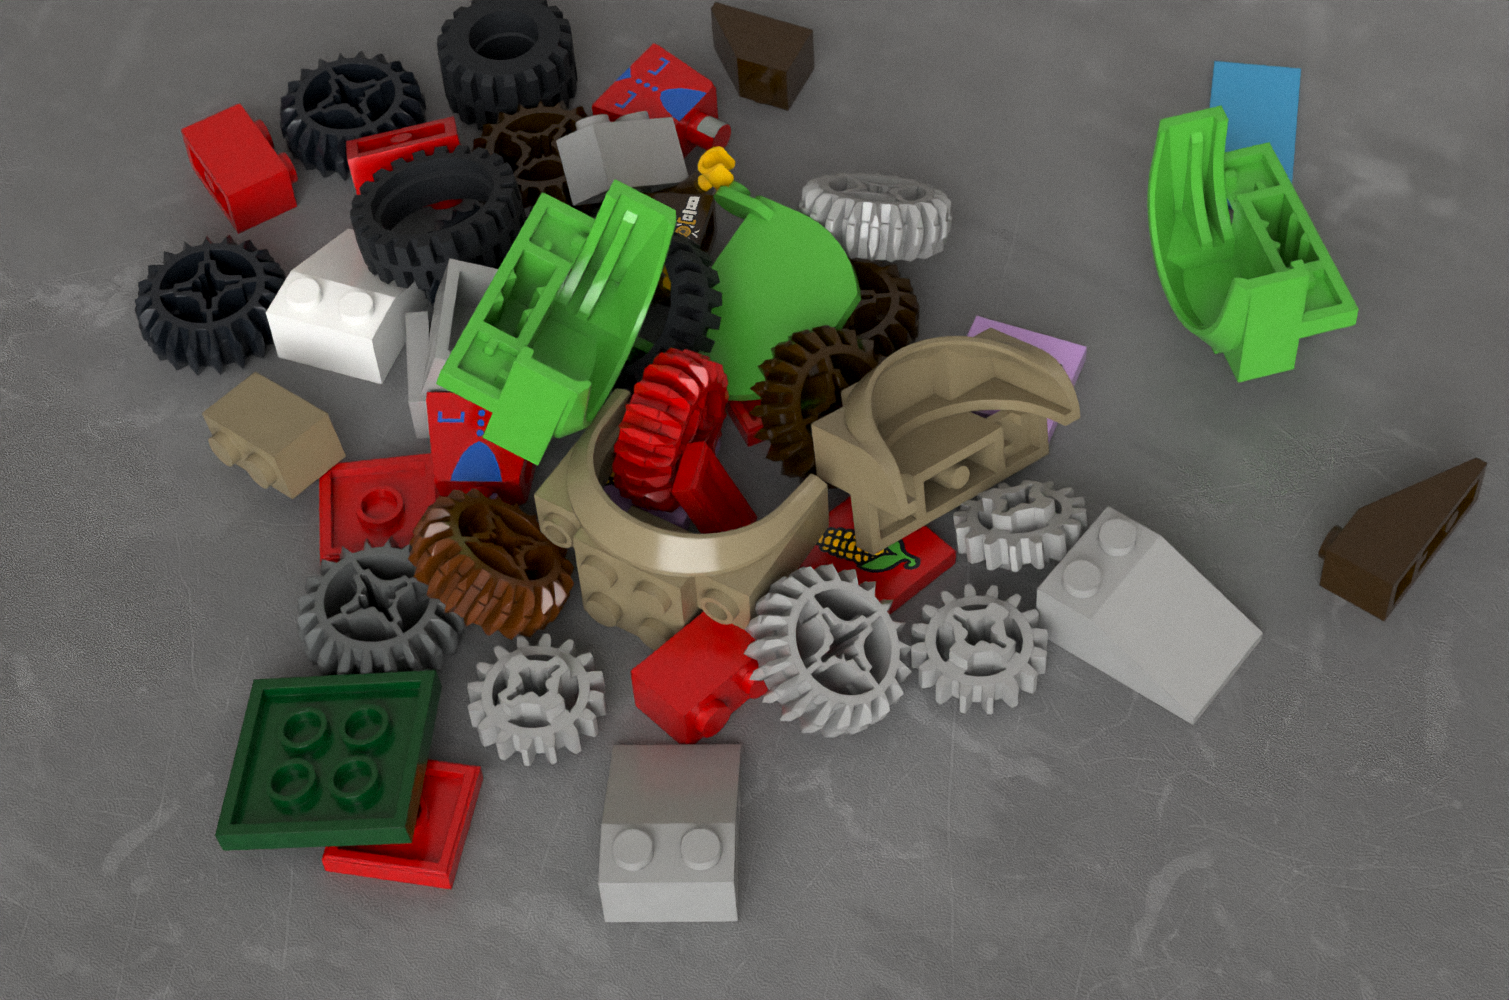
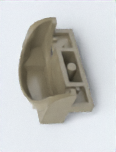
(910, 433)

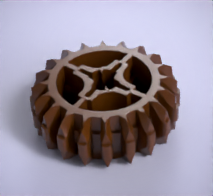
(490, 564)

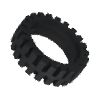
(427, 182)
(689, 308)

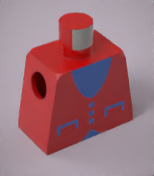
(668, 89)
(466, 459)

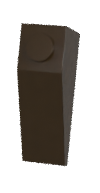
(1396, 538)

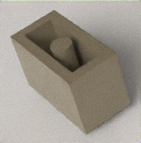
(273, 435)

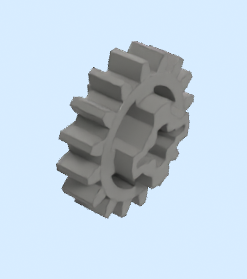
(1020, 525)
(978, 649)
(537, 699)

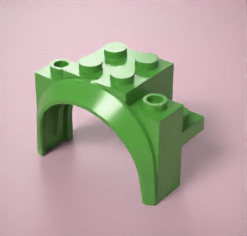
(1244, 282)
(554, 351)

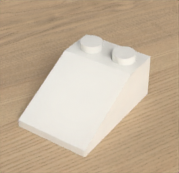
(341, 314)

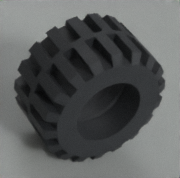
(506, 57)

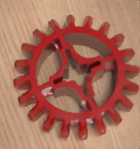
(671, 406)

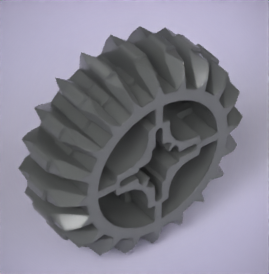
(374, 615)

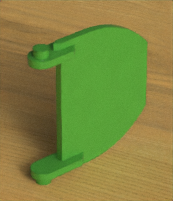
(774, 280)

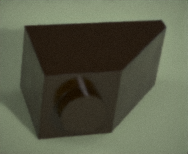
(762, 55)

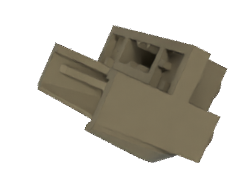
(652, 572)

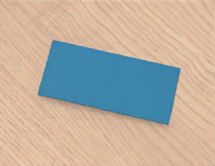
(1259, 107)

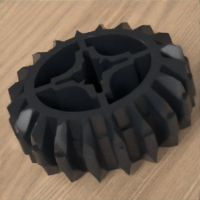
(347, 103)
(209, 304)

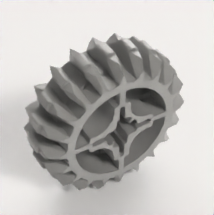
(879, 215)
(796, 629)

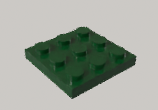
(330, 761)

